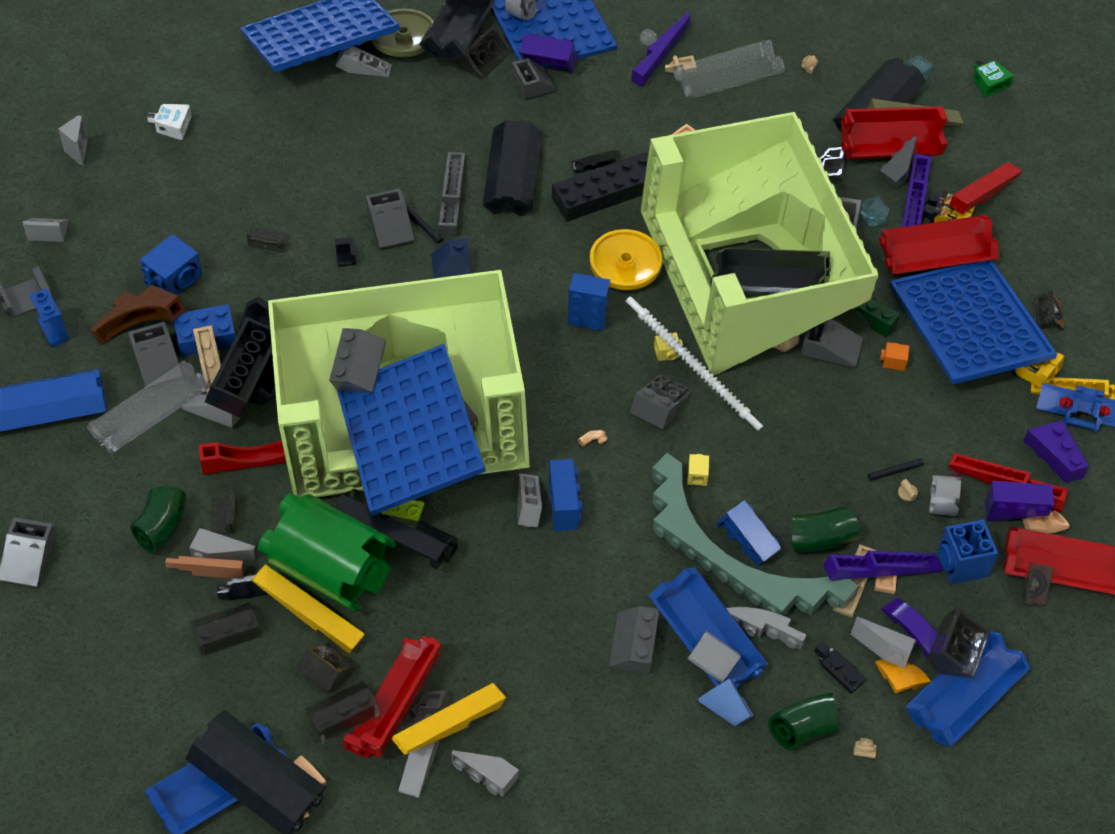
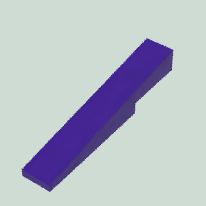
(659, 50)
(916, 190)
(880, 564)

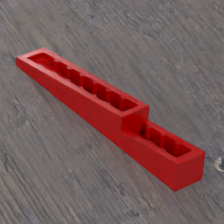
(984, 188)
(991, 472)

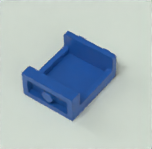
(50, 318)

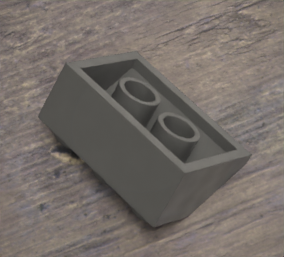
(357, 361)
(634, 639)

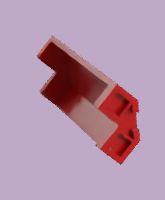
(885, 130)
(938, 244)
(1074, 560)
(395, 697)

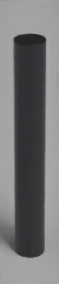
(437, 238)
(895, 469)

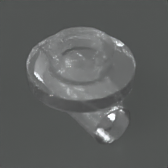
(648, 37)

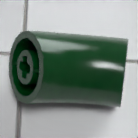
(159, 517)
(824, 530)
(804, 721)

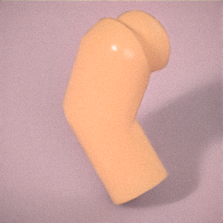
(592, 435)

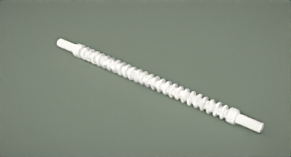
(744, 412)

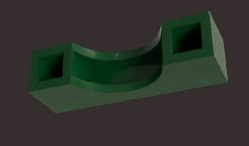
(880, 317)

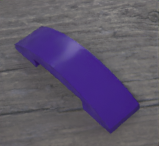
(912, 623)

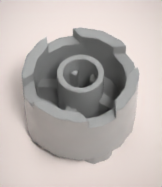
(522, 8)
(945, 495)

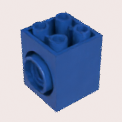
(171, 266)
(967, 551)

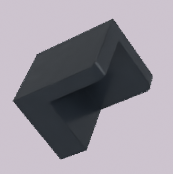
(345, 252)

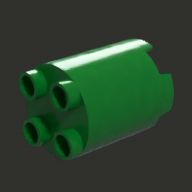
(327, 550)

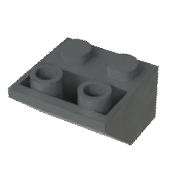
(531, 78)

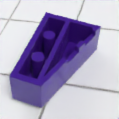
(550, 51)
(1058, 449)
(1018, 500)

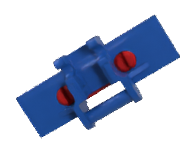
(1082, 399)

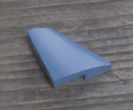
(727, 703)

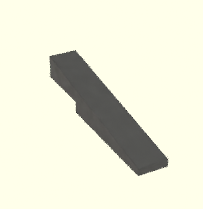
(451, 194)

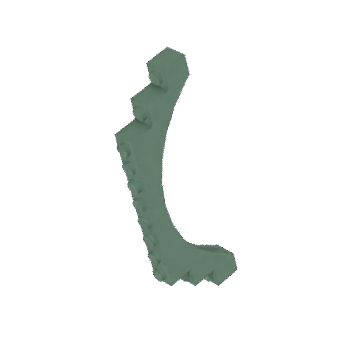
(763, 589)

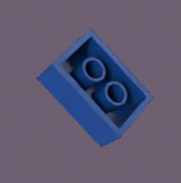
(588, 301)
(217, 316)
(564, 495)

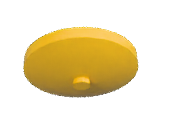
(626, 259)

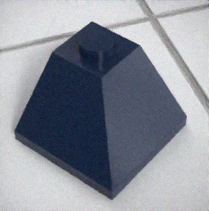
(451, 259)

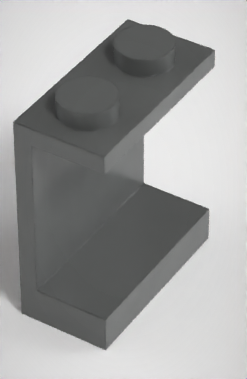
(17, 297)

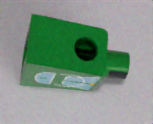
(991, 77)

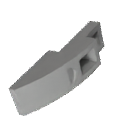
(776, 626)

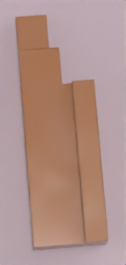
(208, 566)

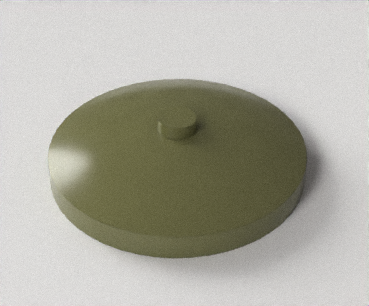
(406, 40)

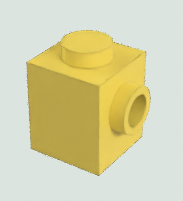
(663, 350)
(698, 469)

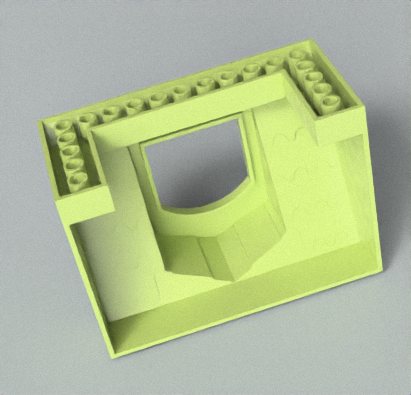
(743, 187)
(414, 316)

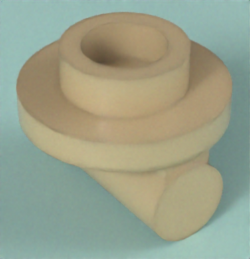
(809, 63)
(907, 491)
(865, 748)

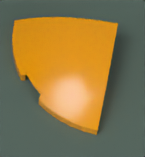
(902, 678)

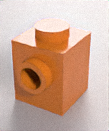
(895, 356)

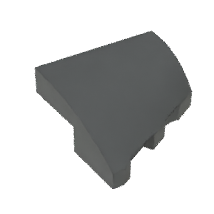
(834, 163)
(429, 704)

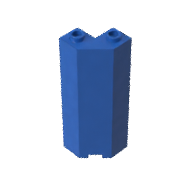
(51, 399)
(693, 609)
(956, 703)
(191, 796)

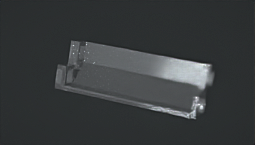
(728, 69)
(148, 407)

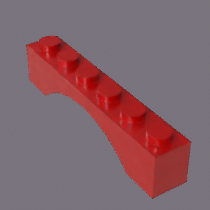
(223, 457)

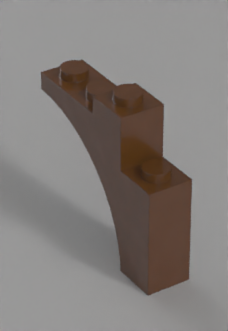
(132, 310)

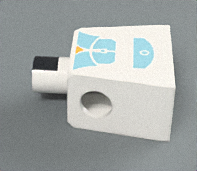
(171, 120)

